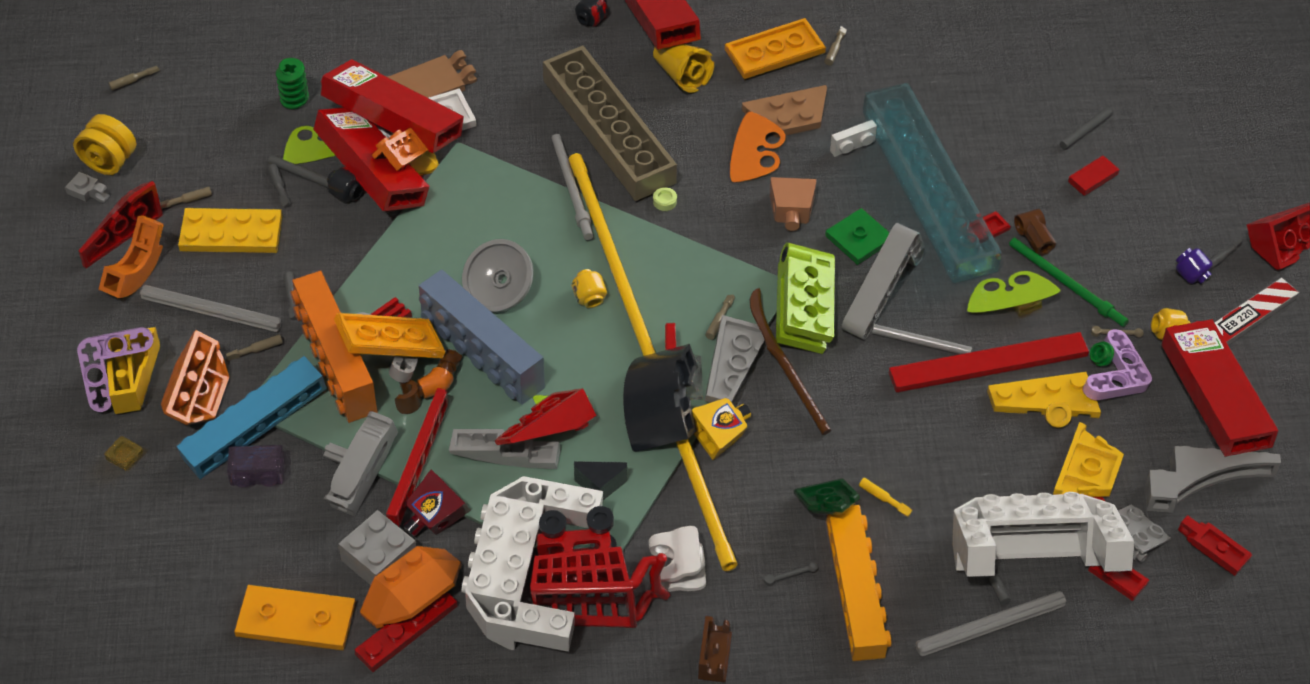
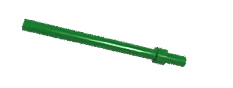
(1104, 307)

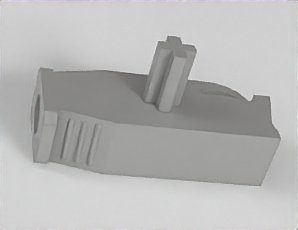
(359, 462)

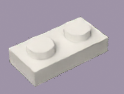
(853, 138)

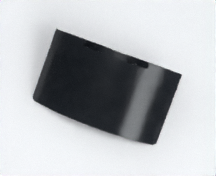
(657, 400)

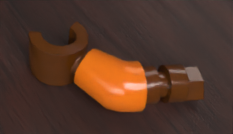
(439, 377)

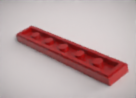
(418, 457)

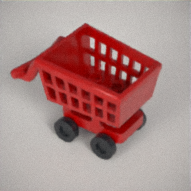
(591, 570)

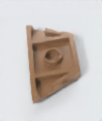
(791, 111)

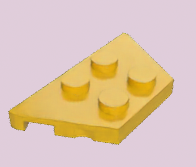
(1089, 466)

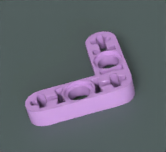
(103, 352)
(1133, 376)

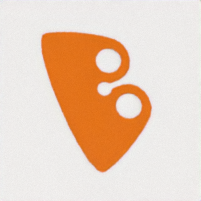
(745, 156)

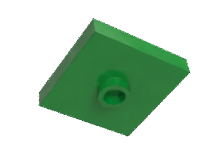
(858, 236)

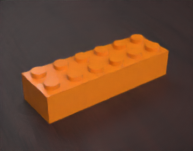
(345, 370)

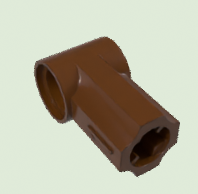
(1033, 226)

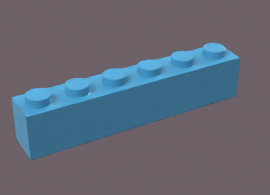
(251, 416)

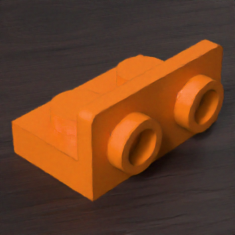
(401, 148)

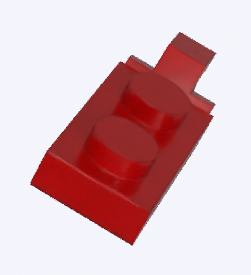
(1215, 544)

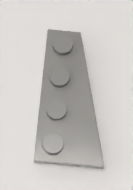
(732, 357)

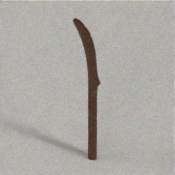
(775, 349)

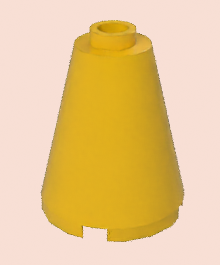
(686, 65)

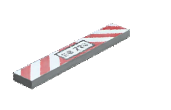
(1256, 310)

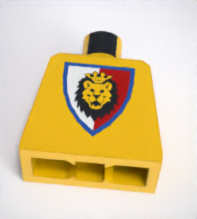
(719, 425)

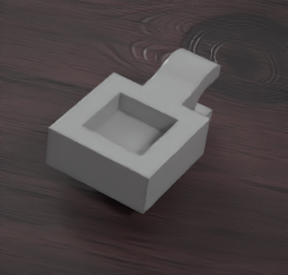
(85, 186)

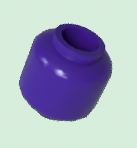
(1194, 266)

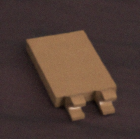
(438, 75)

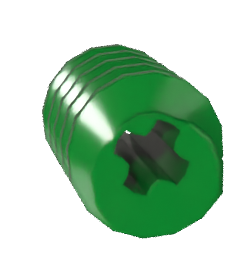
(292, 83)

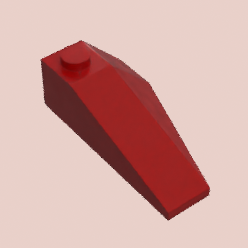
(121, 222)
(1281, 236)
(552, 415)

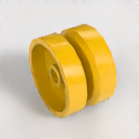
(104, 144)

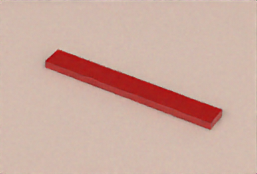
(988, 362)

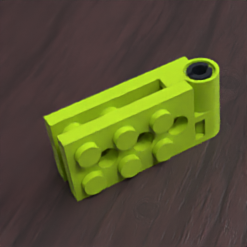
(805, 298)

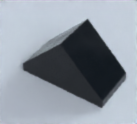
(600, 475)

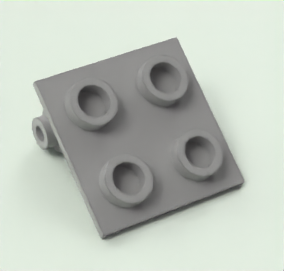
(1143, 531)

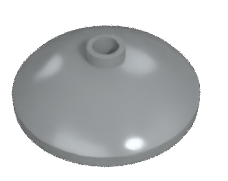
(489, 266)

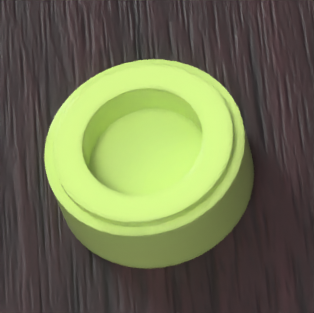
(665, 199)

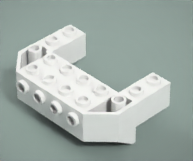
(1039, 528)
(504, 559)

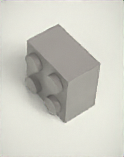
(374, 546)

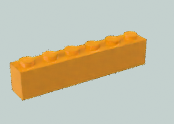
(857, 585)

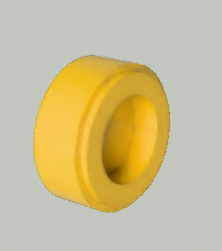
(1058, 414)

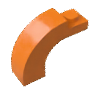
(138, 262)

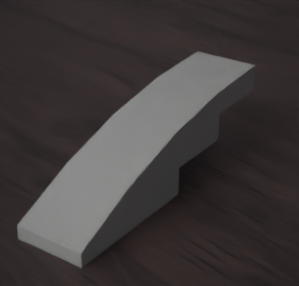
(481, 446)

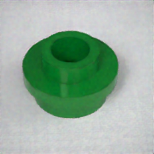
(1102, 353)

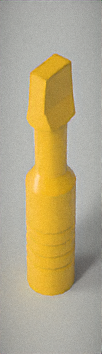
(884, 496)

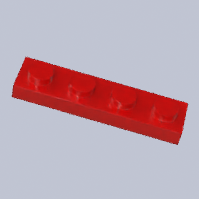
(397, 636)

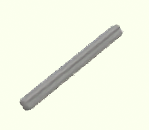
(211, 308)
(990, 623)

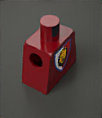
(434, 506)

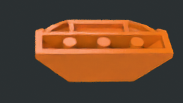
(196, 382)
(410, 585)

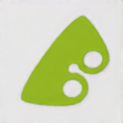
(305, 151)
(1036, 289)

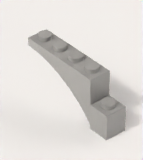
(1199, 468)

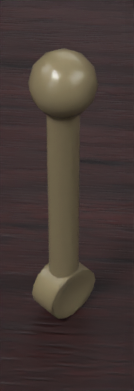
(1097, 331)

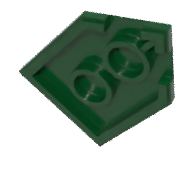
(828, 497)

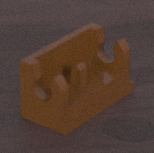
(714, 651)

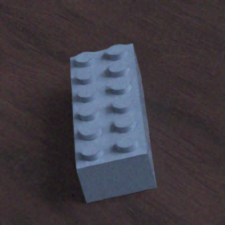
(482, 337)

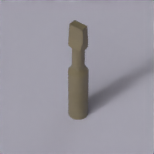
(835, 47)
(131, 78)
(187, 197)
(714, 326)
(256, 347)

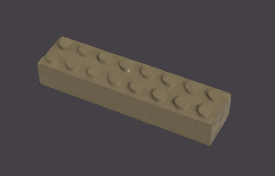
(609, 123)

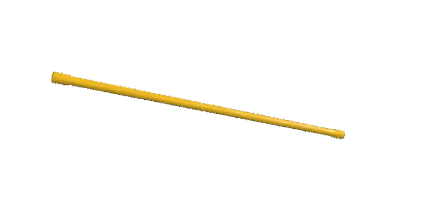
(722, 547)

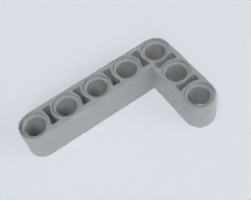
(900, 248)

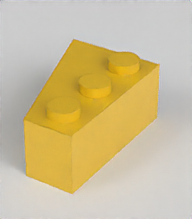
(130, 373)

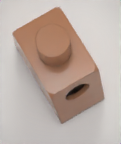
(792, 200)

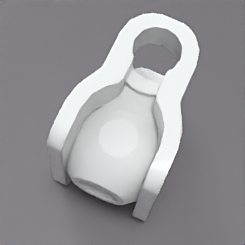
(688, 563)

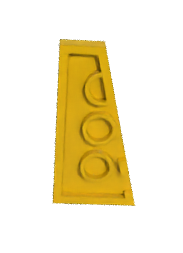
(1040, 392)

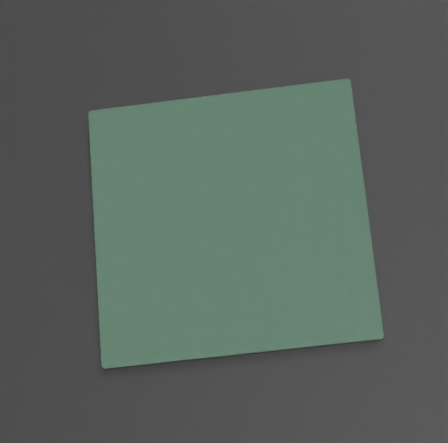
(588, 348)

